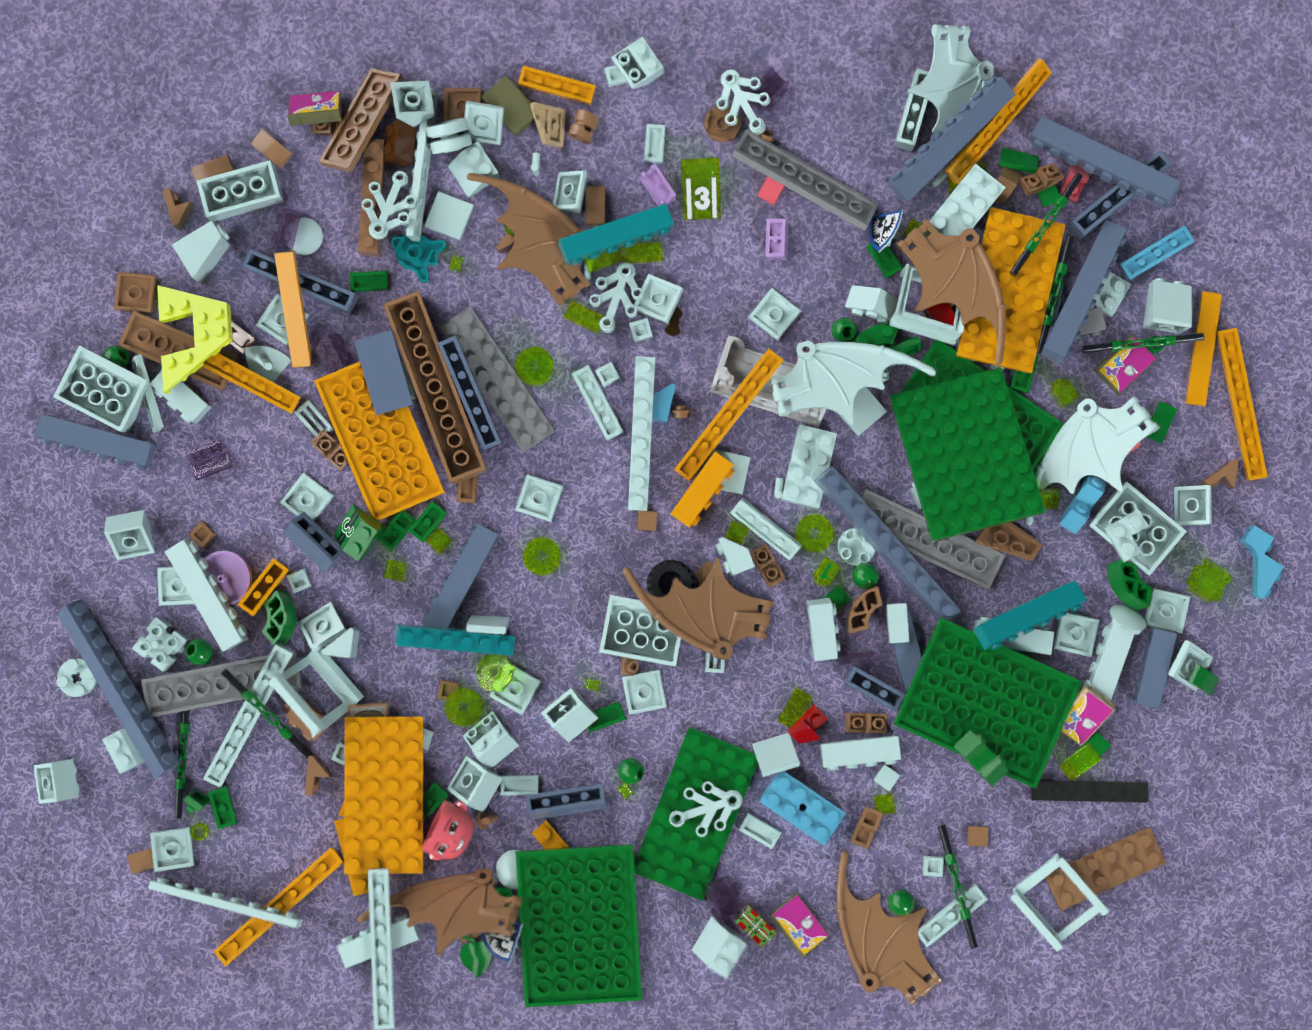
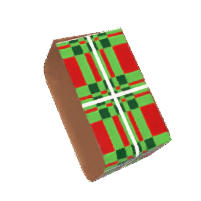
(755, 926)

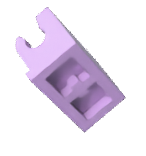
(657, 186)
(776, 239)

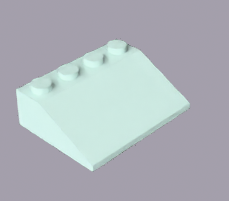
(102, 390)
(1154, 540)
(635, 634)

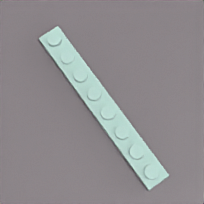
(420, 176)
(641, 433)
(246, 717)
(234, 904)
(381, 949)

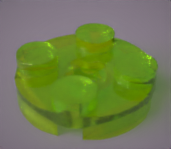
(825, 533)
(532, 550)
(502, 679)
(466, 696)

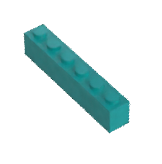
(615, 235)
(1030, 614)
(453, 639)

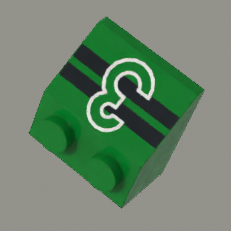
(358, 533)

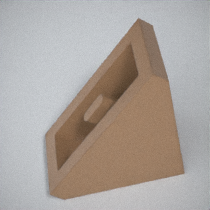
(1008, 178)

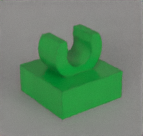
(196, 801)

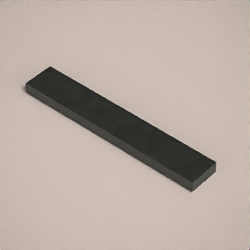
(1090, 791)

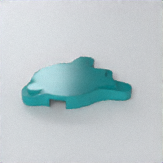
(418, 254)

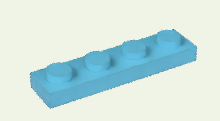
(1156, 253)

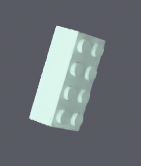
(240, 191)
(967, 203)
(808, 460)

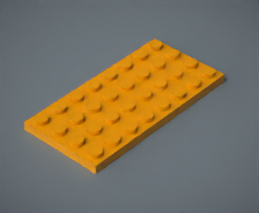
(1024, 295)
(382, 448)
(384, 794)

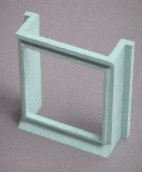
(920, 324)
(335, 680)
(1037, 919)

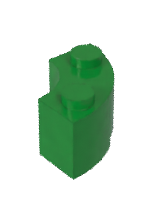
(878, 335)
(1128, 585)
(281, 617)
(981, 758)

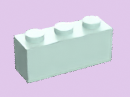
(183, 399)
(823, 629)

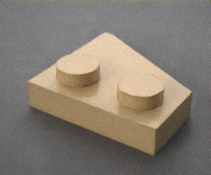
(550, 123)

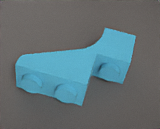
(1084, 499)
(1265, 569)

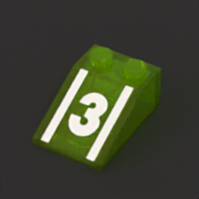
(701, 188)

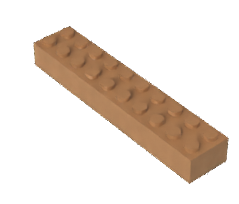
(435, 388)

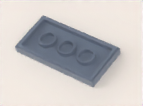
(383, 372)

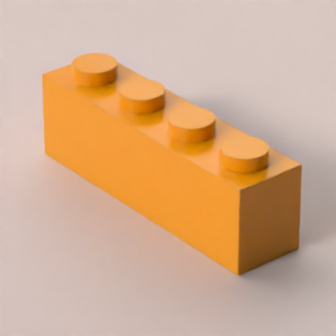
(702, 490)

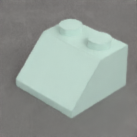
(472, 161)
(129, 535)
(122, 751)
(56, 781)
(474, 784)

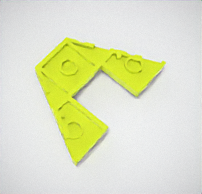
(211, 332)

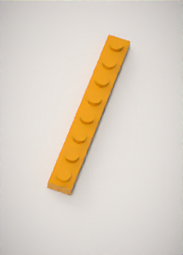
(991, 131)
(1241, 404)
(729, 414)
(285, 901)

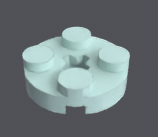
(66, 681)

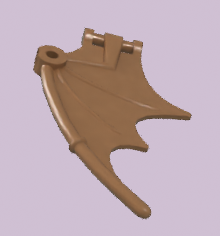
(537, 233)
(957, 274)
(709, 615)
(457, 906)
(882, 945)

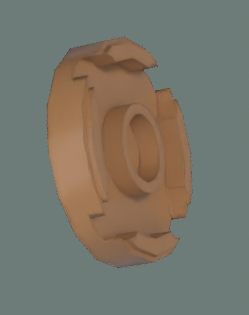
(717, 127)

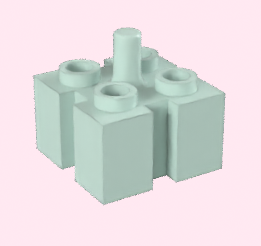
(161, 644)

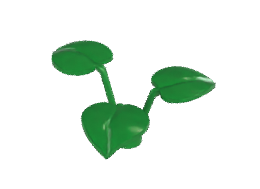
(476, 955)

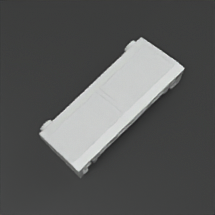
(735, 366)

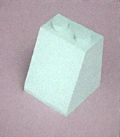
(202, 250)
(1168, 306)
(719, 947)

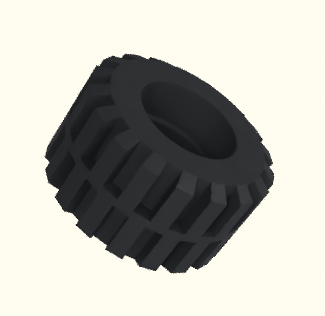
(666, 567)

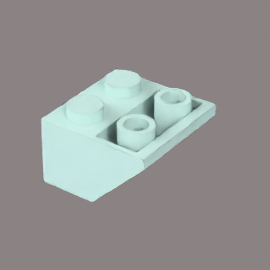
(638, 64)
(737, 556)
(570, 714)
(490, 740)

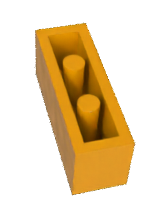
(263, 587)

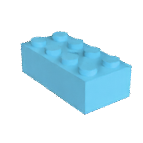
(786, 794)

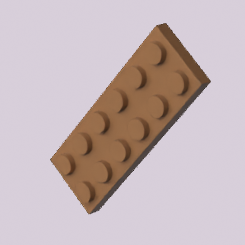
(360, 121)
(157, 339)
(1107, 867)

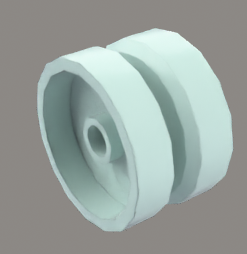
(448, 132)

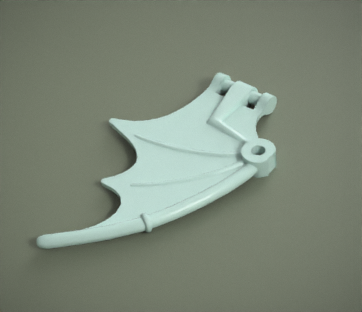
(952, 77)
(834, 374)
(1093, 445)

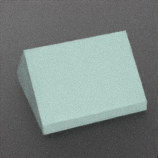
(412, 101)
(570, 191)
(1192, 505)
(345, 645)

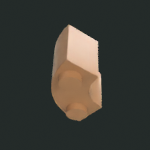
(861, 610)

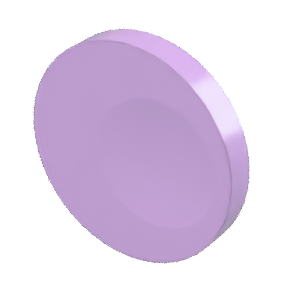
(232, 574)

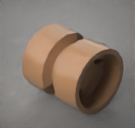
(584, 125)

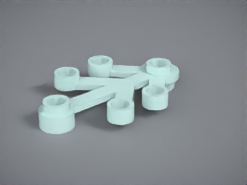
(742, 98)
(388, 208)
(616, 294)
(709, 807)

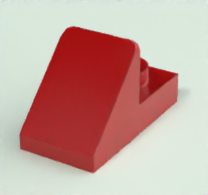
(804, 728)

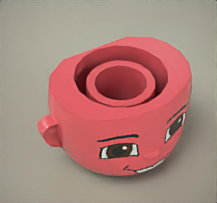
(449, 831)

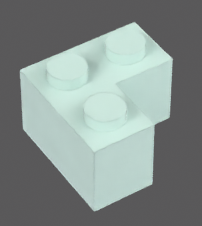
(872, 302)

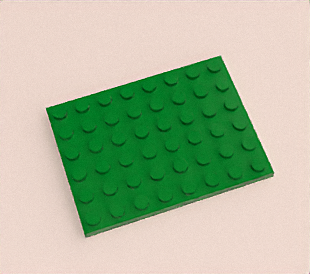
(967, 454)
(990, 692)
(578, 925)

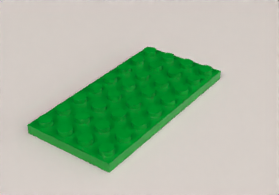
(1035, 424)
(677, 854)

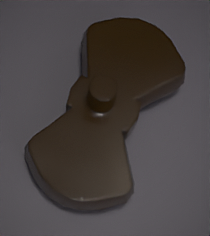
(673, 328)

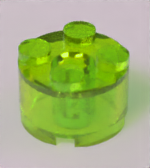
(529, 358)
(1208, 581)

